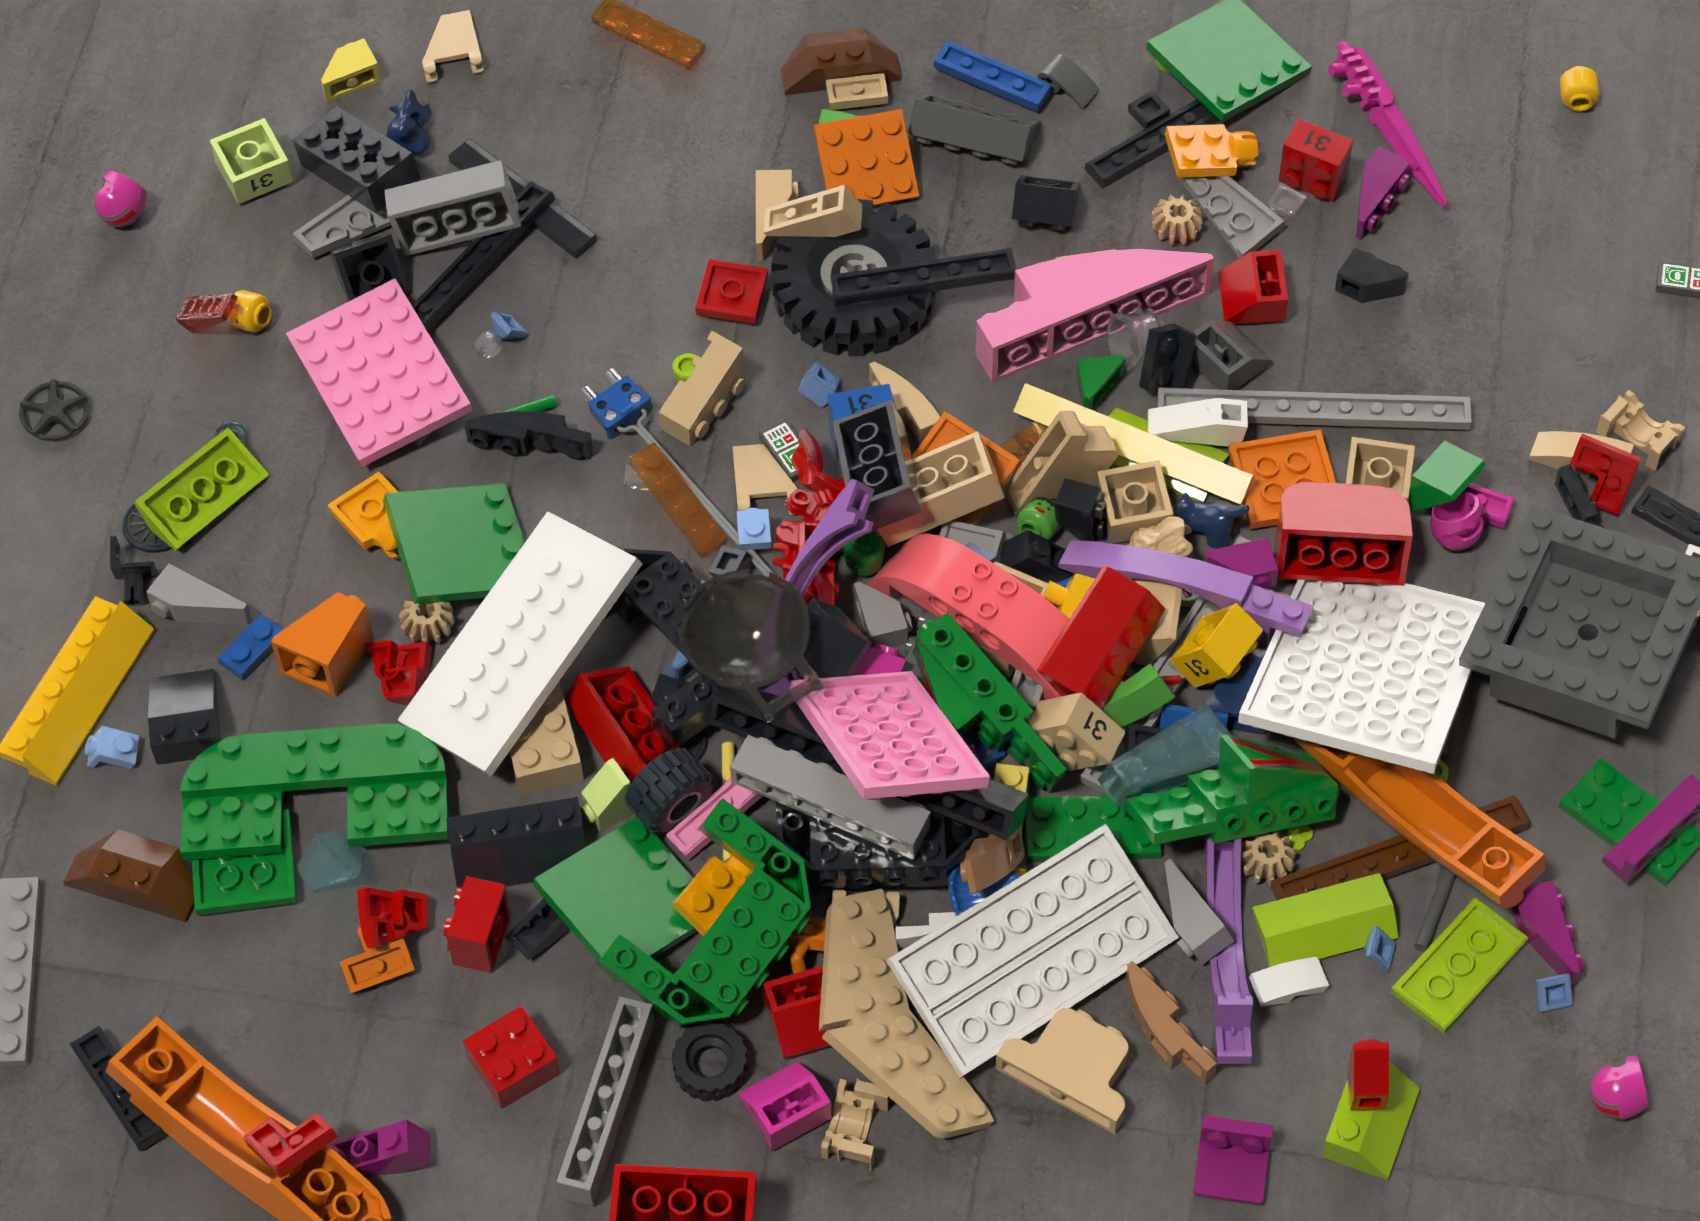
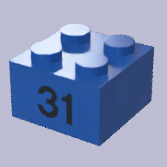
(853, 401)

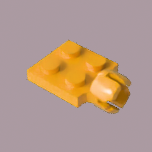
(1210, 150)
(364, 514)
(710, 892)

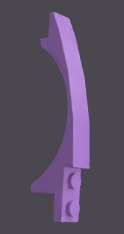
(838, 527)
(1207, 580)
(1228, 982)

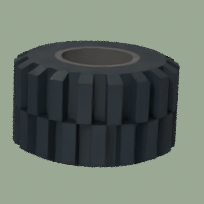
(669, 790)

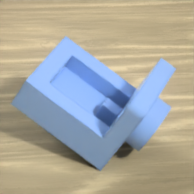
(753, 529)
(112, 748)

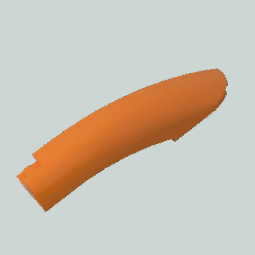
(1437, 822)
(213, 1115)

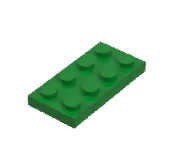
(1614, 805)
(1062, 821)

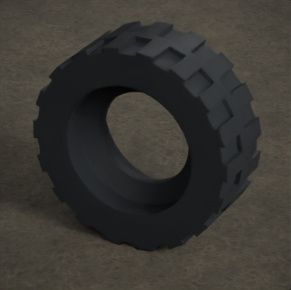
(704, 1036)

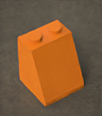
(324, 643)

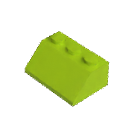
(1372, 1137)

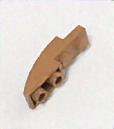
(991, 860)
(1157, 1018)

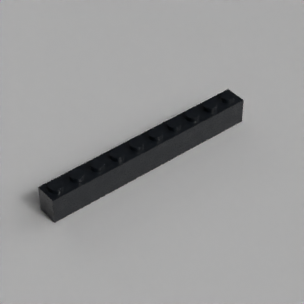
(991, 809)

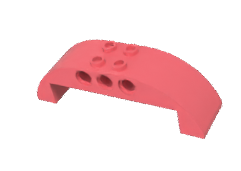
(979, 596)

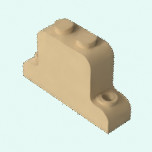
(1062, 452)
(1073, 1066)

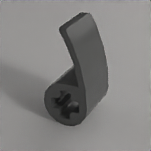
(1067, 75)

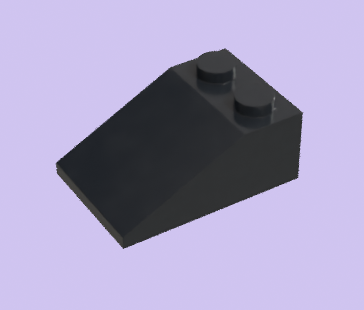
(182, 715)

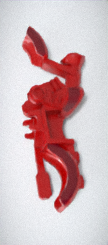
(813, 506)

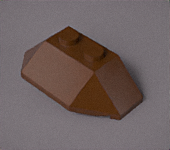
(837, 56)
(135, 874)

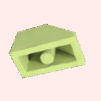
(605, 797)

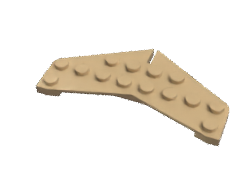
(879, 1028)

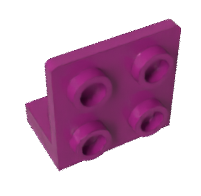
(1232, 1160)

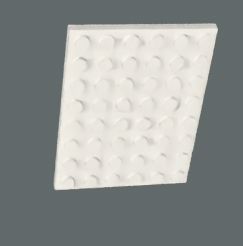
(1368, 672)

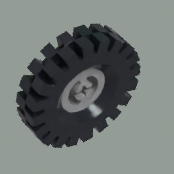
(805, 294)

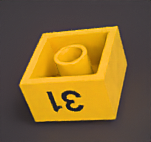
(1216, 646)

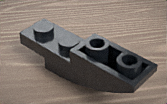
(518, 430)

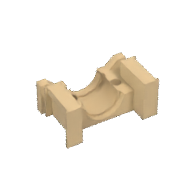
(1633, 424)
(851, 1123)

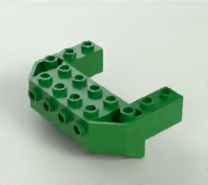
(739, 941)

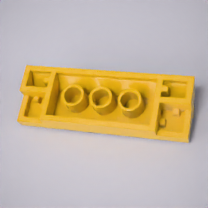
(76, 690)

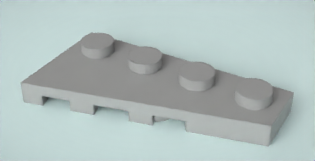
(1234, 212)
(339, 226)

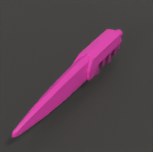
(1367, 84)

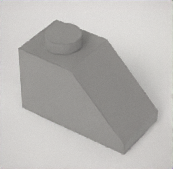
(881, 617)

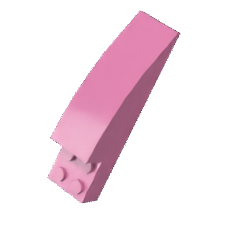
(1075, 296)

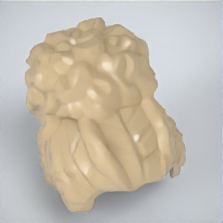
(1165, 537)

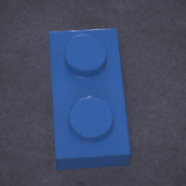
(250, 647)

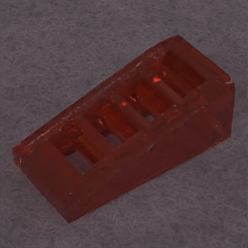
(205, 311)

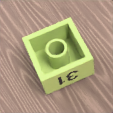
(251, 161)

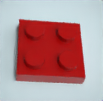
(731, 291)

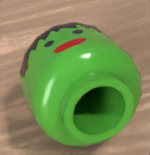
(1039, 518)

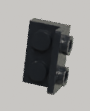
(1167, 357)

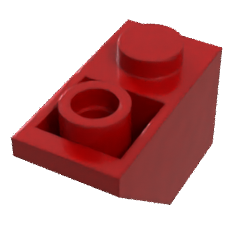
(1368, 1075)

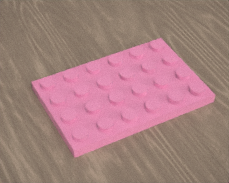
(379, 372)
(891, 736)

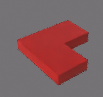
(1612, 466)
(286, 1150)

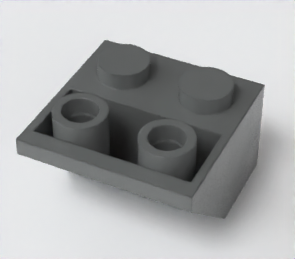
(1227, 355)

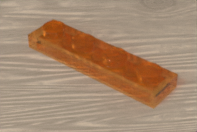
(648, 33)
(678, 500)

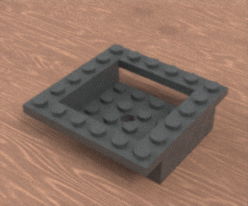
(1597, 581)

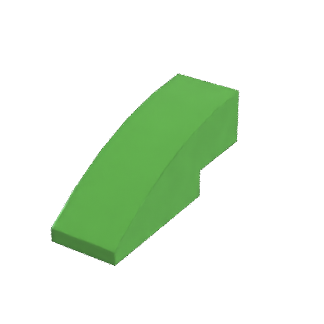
(1137, 696)

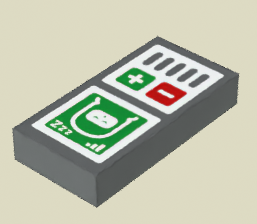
(1678, 279)
(782, 443)

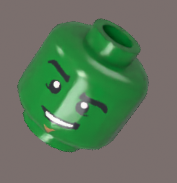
(865, 554)

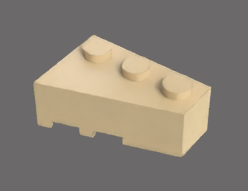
(706, 391)

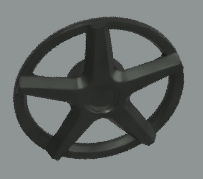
(54, 410)

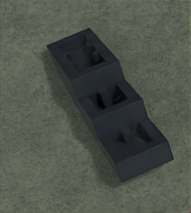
(537, 930)

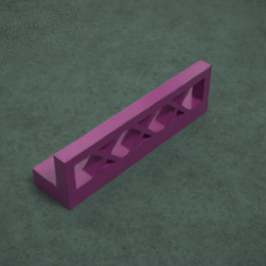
(1655, 830)

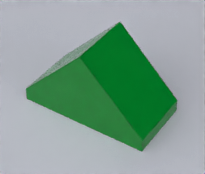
(1098, 377)

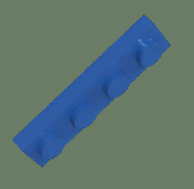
(992, 76)

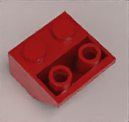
(1254, 288)
(795, 1011)

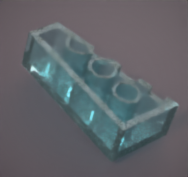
(1166, 757)

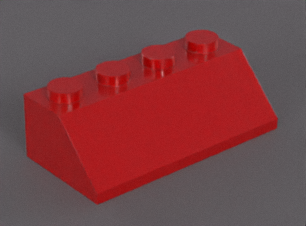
(1101, 637)
(617, 718)

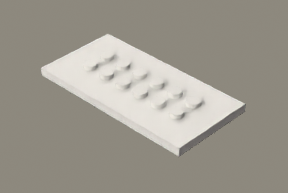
(519, 643)
(1032, 949)

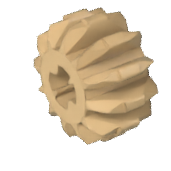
(1177, 219)
(427, 620)
(1279, 856)

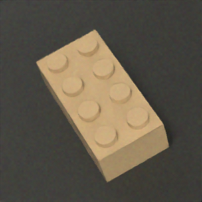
(950, 484)
(547, 749)

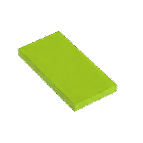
(1459, 965)

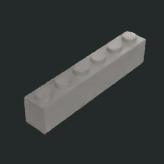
(829, 796)
(606, 1101)

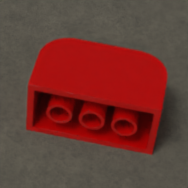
(1343, 534)
(682, 1194)

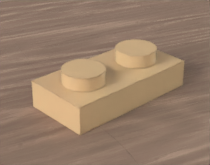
(857, 91)

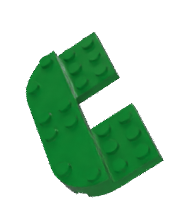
(239, 786)

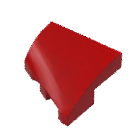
(400, 668)
(389, 914)

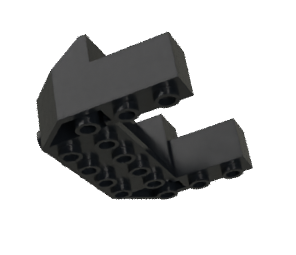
(660, 594)
(850, 862)

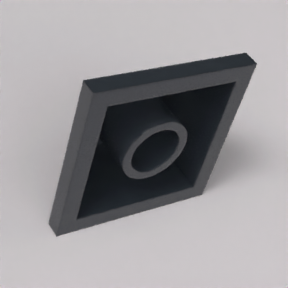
(368, 265)

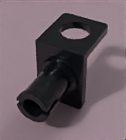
(132, 573)

